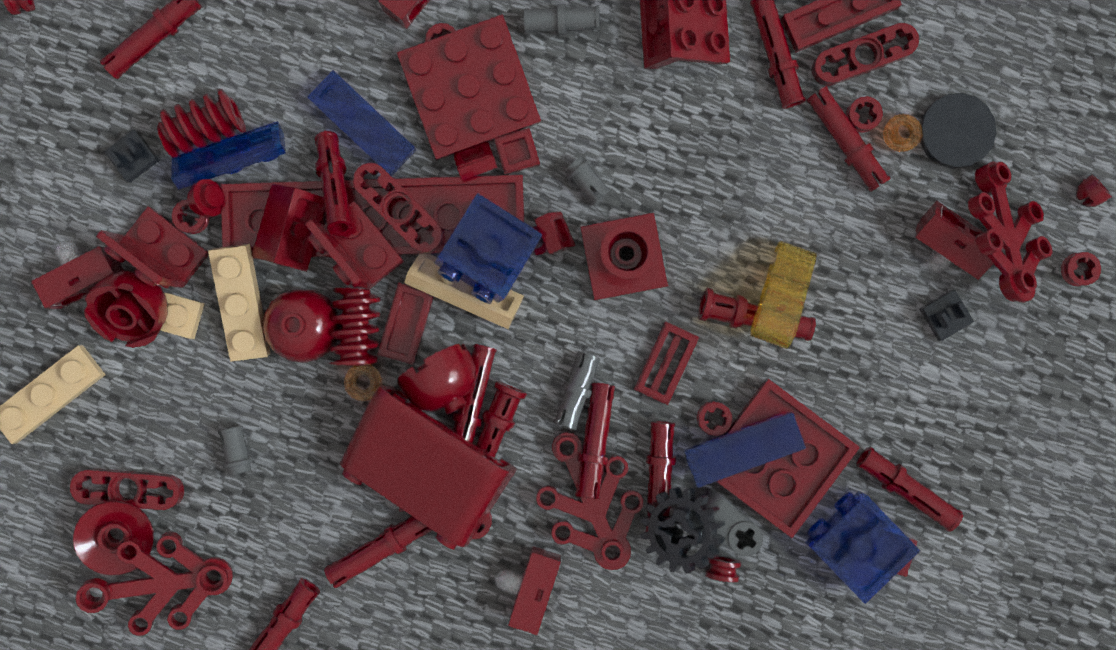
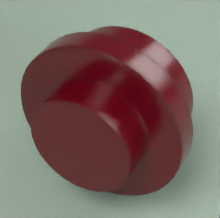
(205, 198)

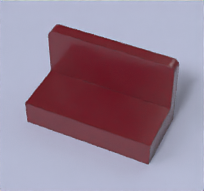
(283, 228)

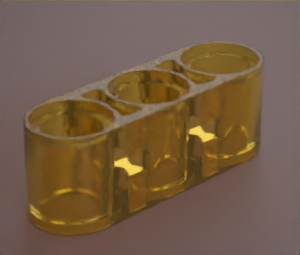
(783, 295)

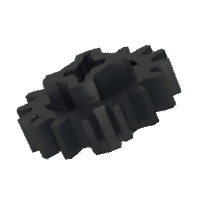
(669, 539)

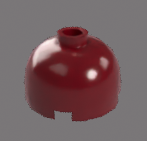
(126, 309)
(300, 325)
(441, 380)

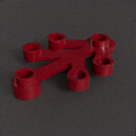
(1017, 275)
(593, 509)
(162, 582)

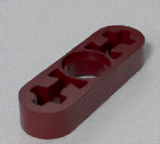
(871, 40)
(372, 195)
(100, 476)

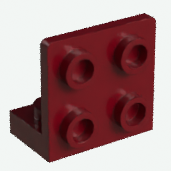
(684, 32)
(156, 250)
(360, 255)

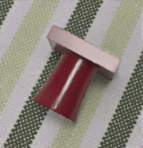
(612, 275)

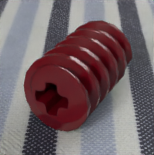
(199, 124)
(355, 327)

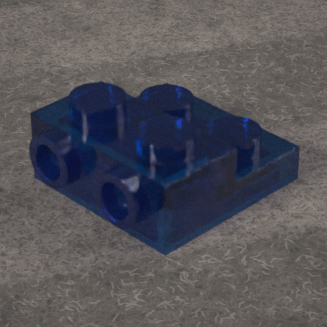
(487, 250)
(861, 545)

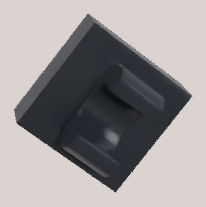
(131, 156)
(946, 315)

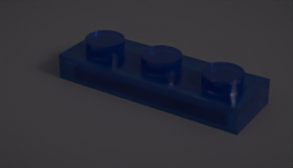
(362, 123)
(228, 155)
(744, 449)

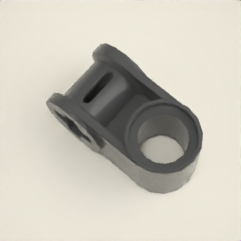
(734, 521)

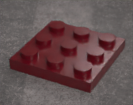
(469, 87)
(792, 485)

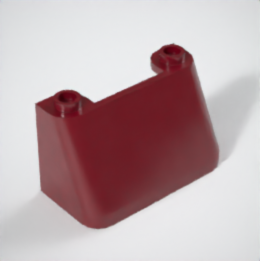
(424, 467)

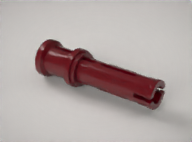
(739, 312)
(499, 417)

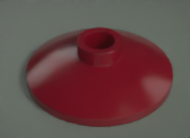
(96, 545)

